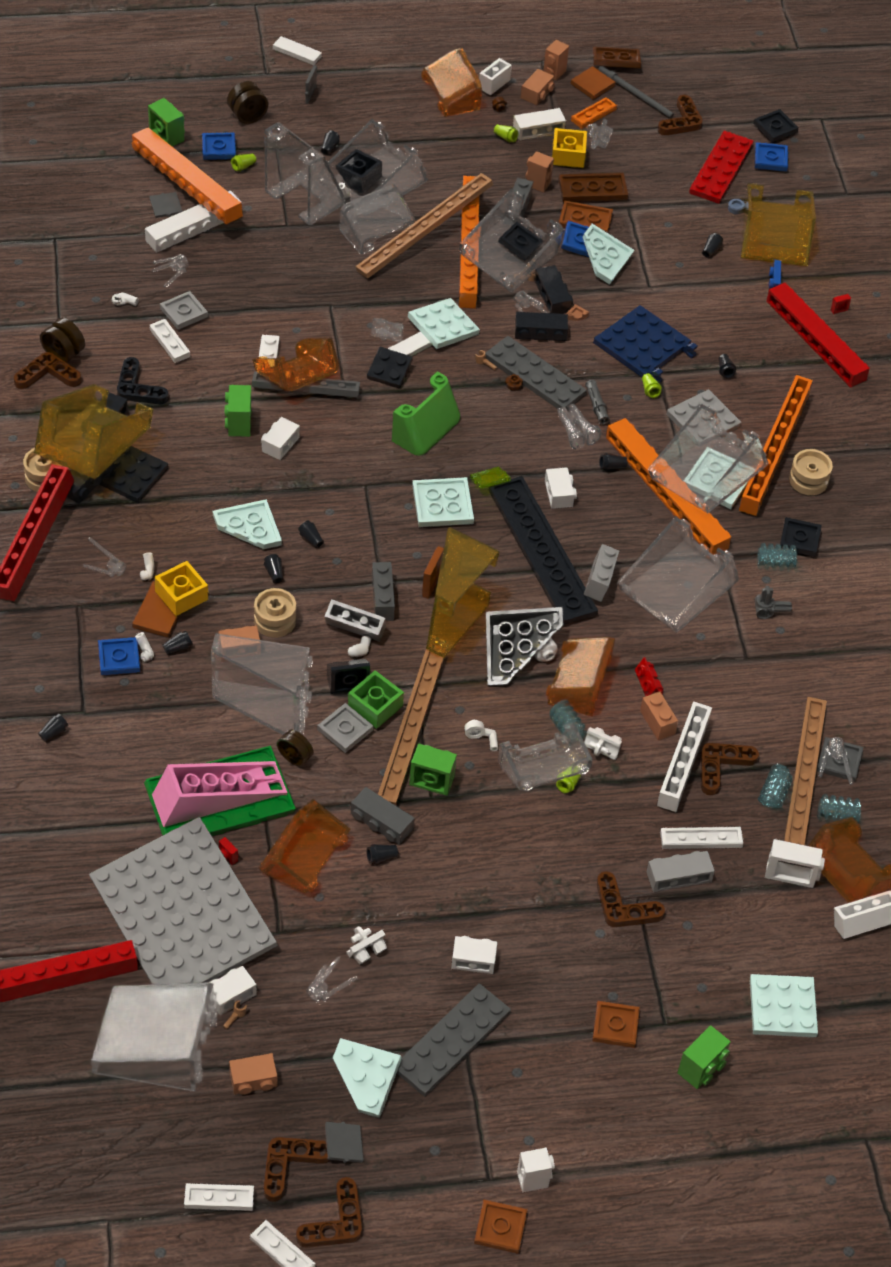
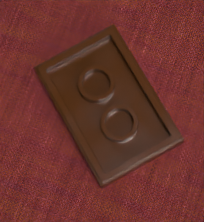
(616, 57)

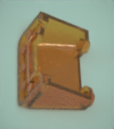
(455, 83)
(314, 362)
(581, 672)
(305, 847)
(847, 863)

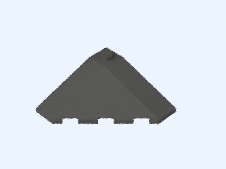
(515, 638)

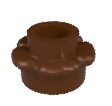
(499, 104)
(514, 382)

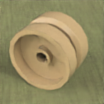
(36, 469)
(810, 472)
(275, 612)

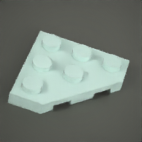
(605, 253)
(250, 523)
(367, 1074)

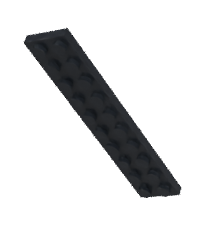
(543, 550)

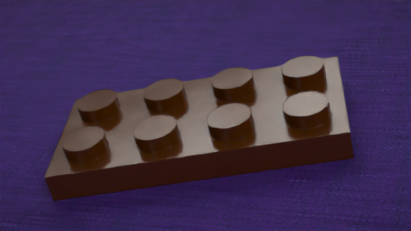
(593, 187)

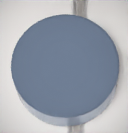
(736, 206)

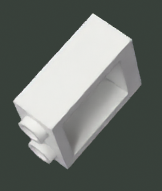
(798, 855)

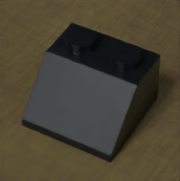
(360, 170)
(347, 674)

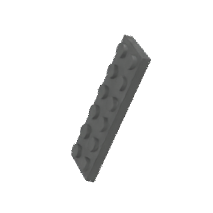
(536, 373)
(452, 1039)

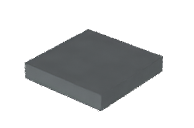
(836, 767)

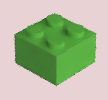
(166, 121)
(238, 410)
(376, 699)
(433, 769)
(704, 1057)

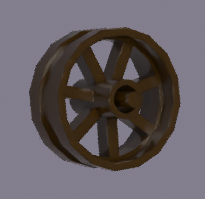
(295, 747)

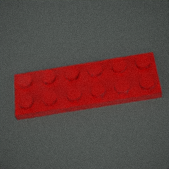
(721, 167)

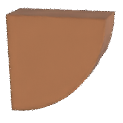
(577, 313)

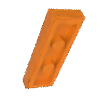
(593, 113)

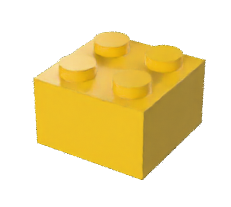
(569, 147)
(181, 588)

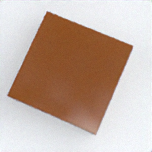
(592, 82)
(432, 572)
(616, 1024)
(500, 1226)

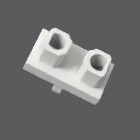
(602, 743)
(359, 950)

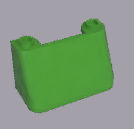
(424, 426)

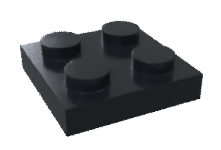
(776, 125)
(520, 241)
(389, 367)
(802, 535)

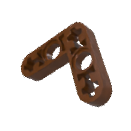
(690, 122)
(50, 365)
(715, 761)
(622, 911)
(281, 1158)
(340, 1226)

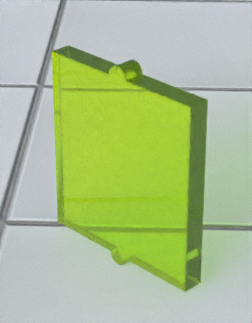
(490, 477)

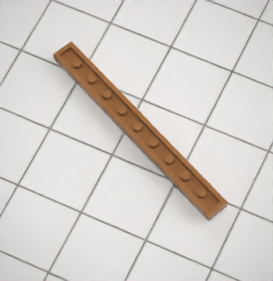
(424, 225)
(410, 727)
(805, 771)

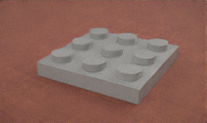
(682, 412)

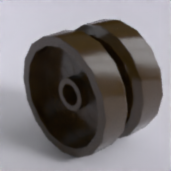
(247, 102)
(62, 339)

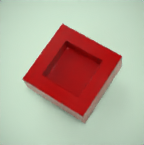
(840, 304)
(228, 850)

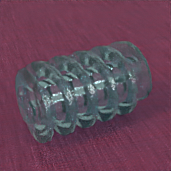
(776, 554)
(563, 714)
(776, 786)
(839, 807)

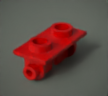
(647, 678)

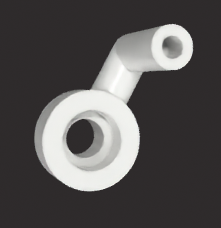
(475, 729)

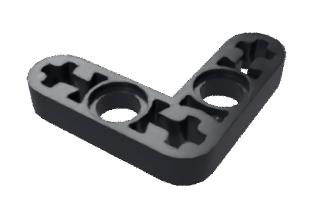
(130, 386)

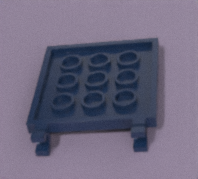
(644, 342)

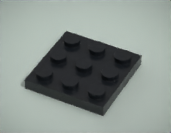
(134, 474)

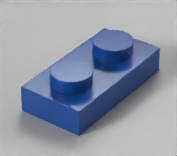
(775, 273)

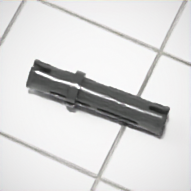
(599, 406)

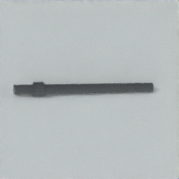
(614, 76)

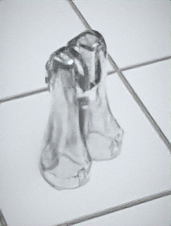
(586, 432)

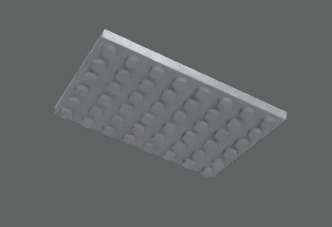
(183, 908)

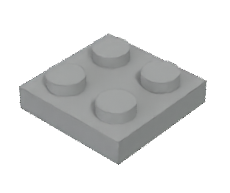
(183, 310)
(345, 727)

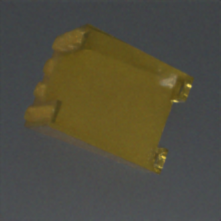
(777, 229)
(85, 433)
(457, 598)

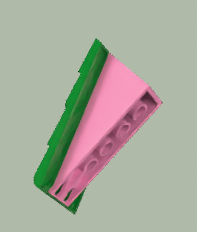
(222, 792)

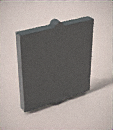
(311, 84)
(165, 204)
(344, 1142)

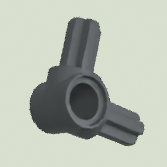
(766, 605)

